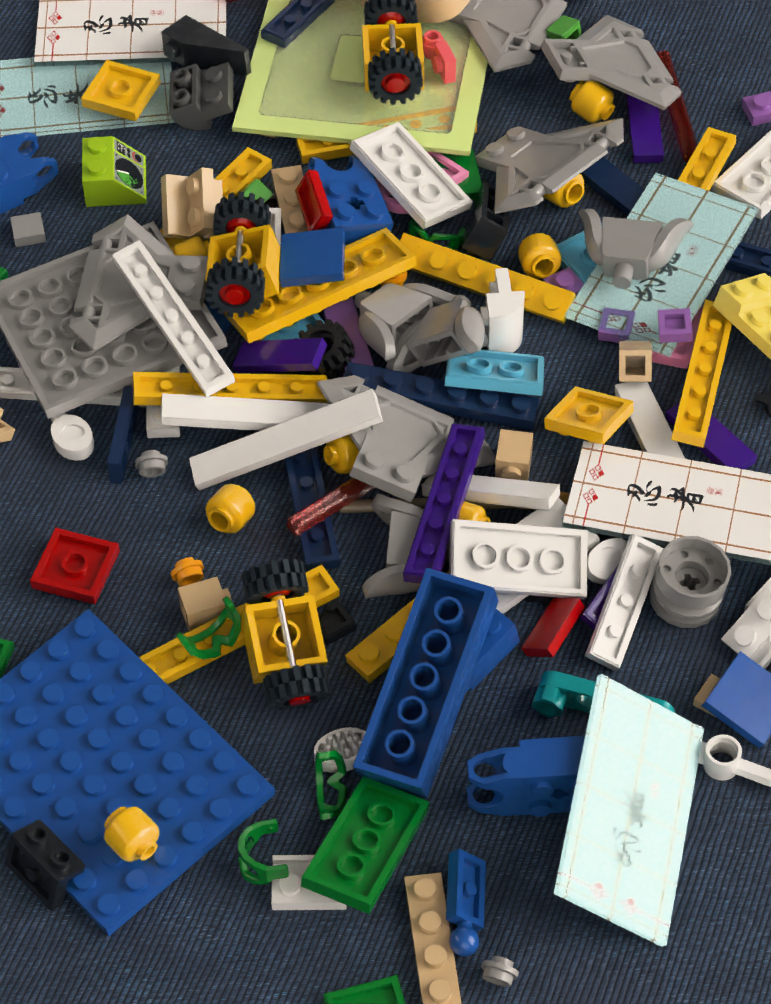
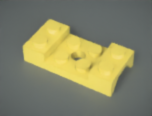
(748, 308)

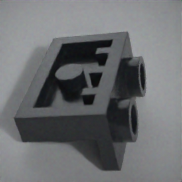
(42, 862)

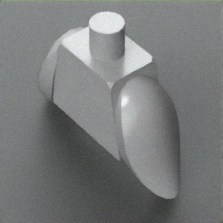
(629, 246)
(392, 310)
(440, 336)
(403, 524)

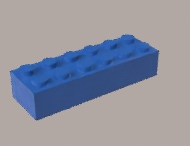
(426, 682)

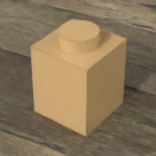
(635, 361)
(514, 455)
(202, 601)

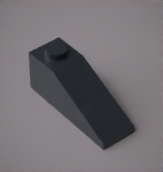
(194, 43)
(485, 228)

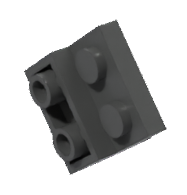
(200, 95)

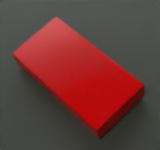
(313, 201)
(553, 627)

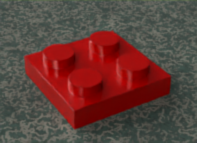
(75, 566)

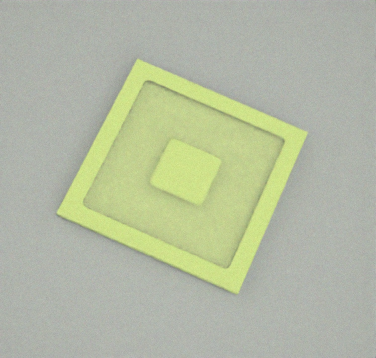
(320, 94)

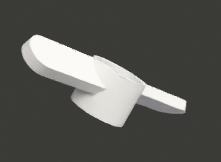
(727, 770)

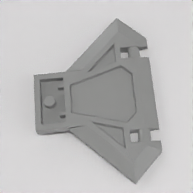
(509, 28)
(616, 57)
(541, 163)
(109, 294)
(402, 446)

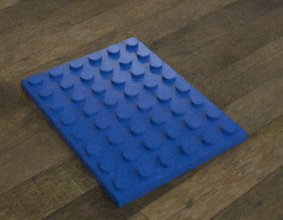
(104, 732)

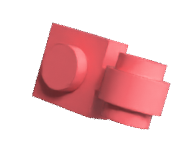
(440, 54)

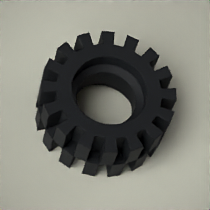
(339, 353)

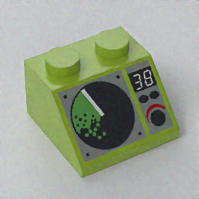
(112, 173)

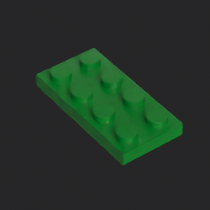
(365, 844)

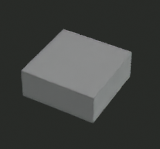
(28, 229)

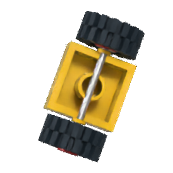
(392, 50)
(242, 256)
(284, 635)

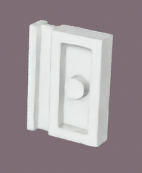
(753, 631)
(289, 894)

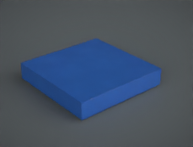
(312, 257)
(743, 699)

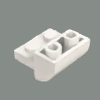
(503, 314)

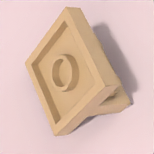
(190, 204)

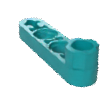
(562, 690)

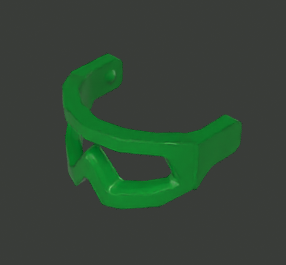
(455, 240)
(218, 640)
(330, 811)
(265, 873)

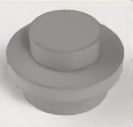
(151, 463)
(499, 971)

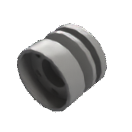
(690, 581)

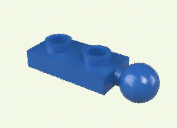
(465, 900)

